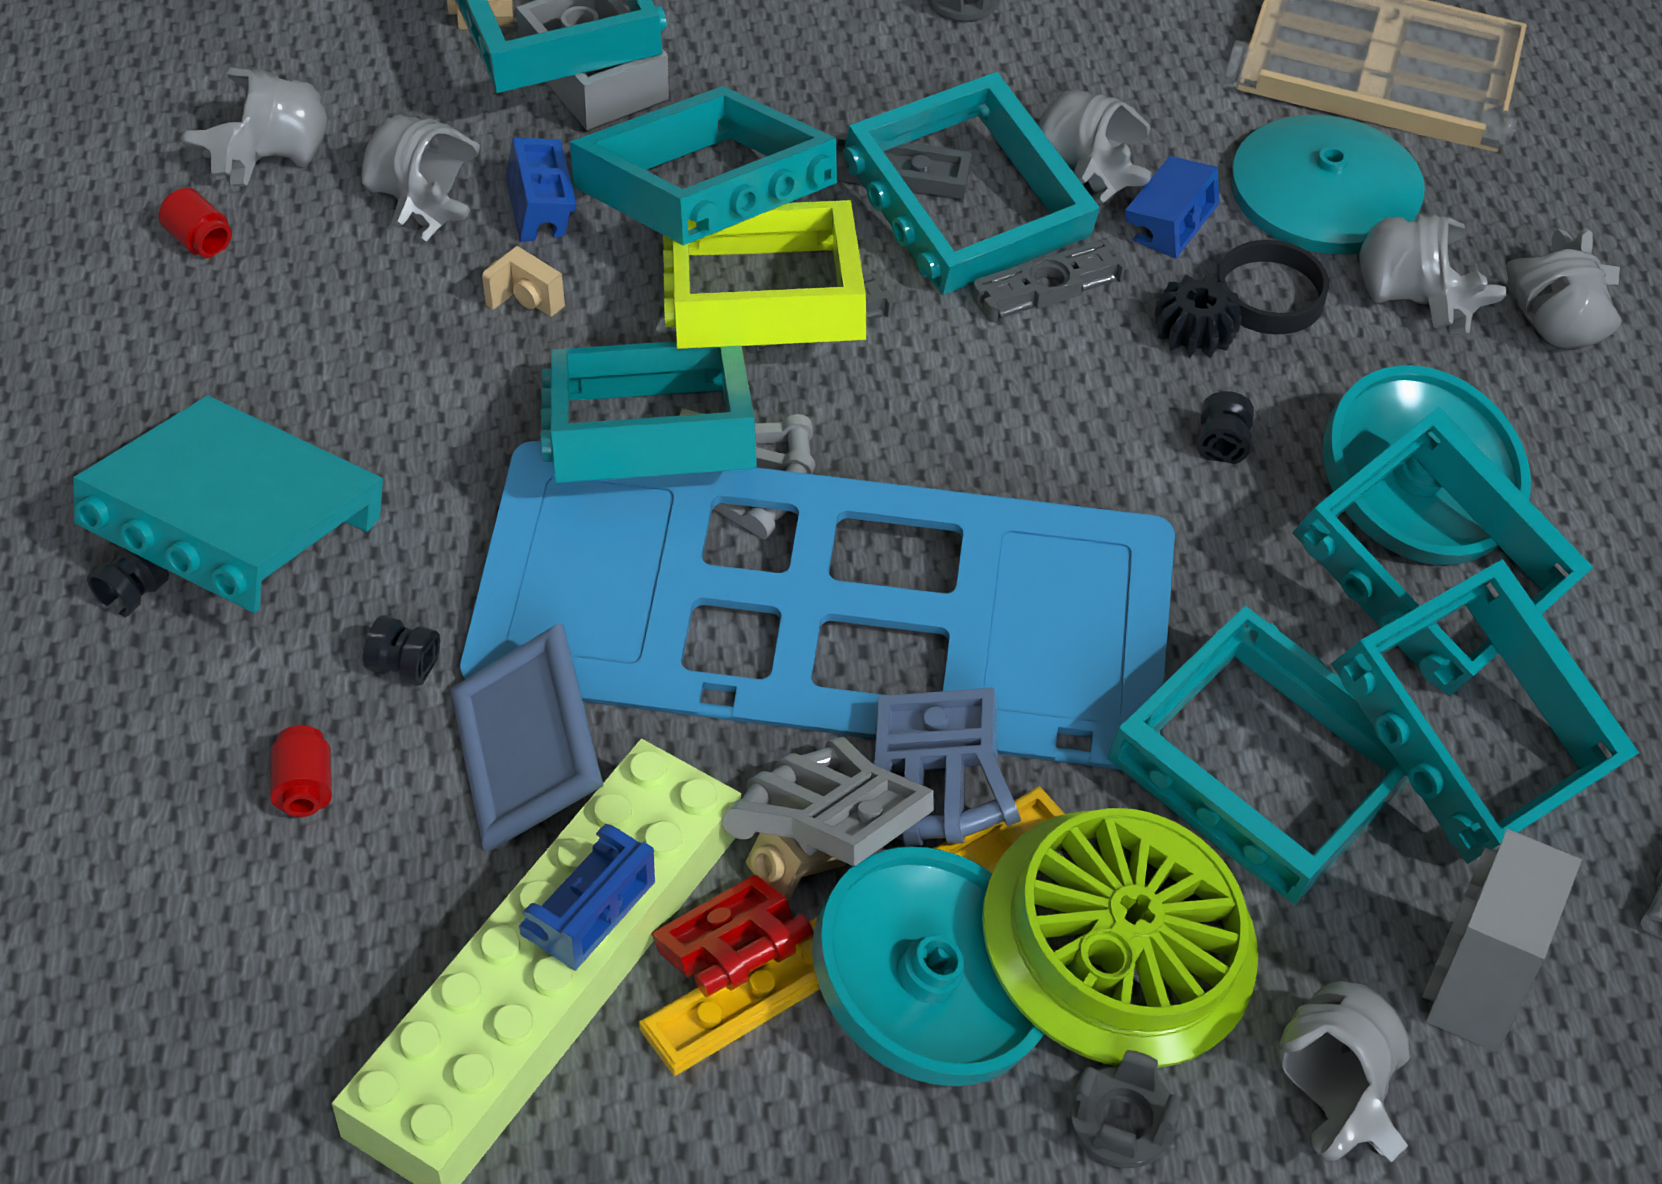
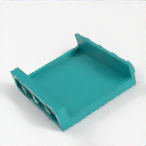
(222, 498)

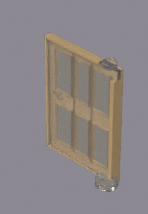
(1387, 64)

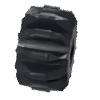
(1198, 315)

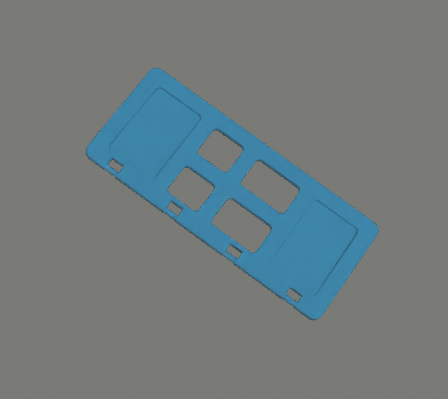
(1046, 607)

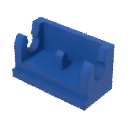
(539, 186)
(1175, 204)
(592, 898)

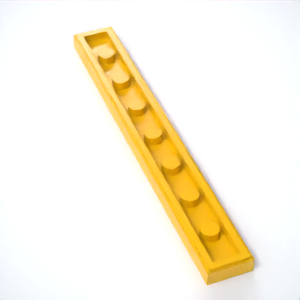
(701, 1025)

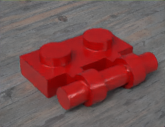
(713, 931)

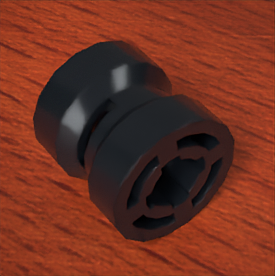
(1225, 427)
(126, 577)
(401, 649)

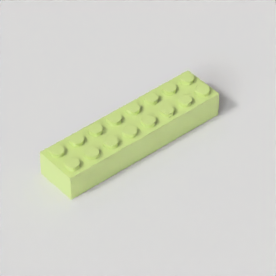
(510, 1009)

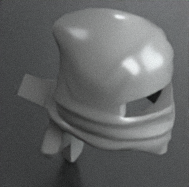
(277, 120)
(1094, 139)
(419, 176)
(1413, 264)
(1580, 305)
(1348, 1084)

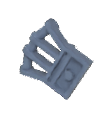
(950, 733)

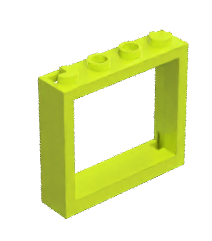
(771, 315)

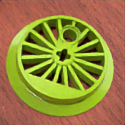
(1122, 931)

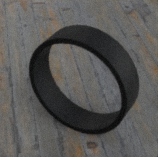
(1288, 255)

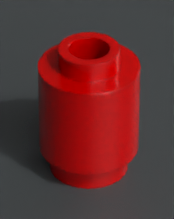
(195, 222)
(300, 771)

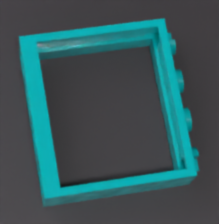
(566, 49)
(989, 98)
(615, 162)
(646, 444)
(1486, 497)
(1539, 665)
(1212, 806)

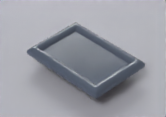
(525, 738)

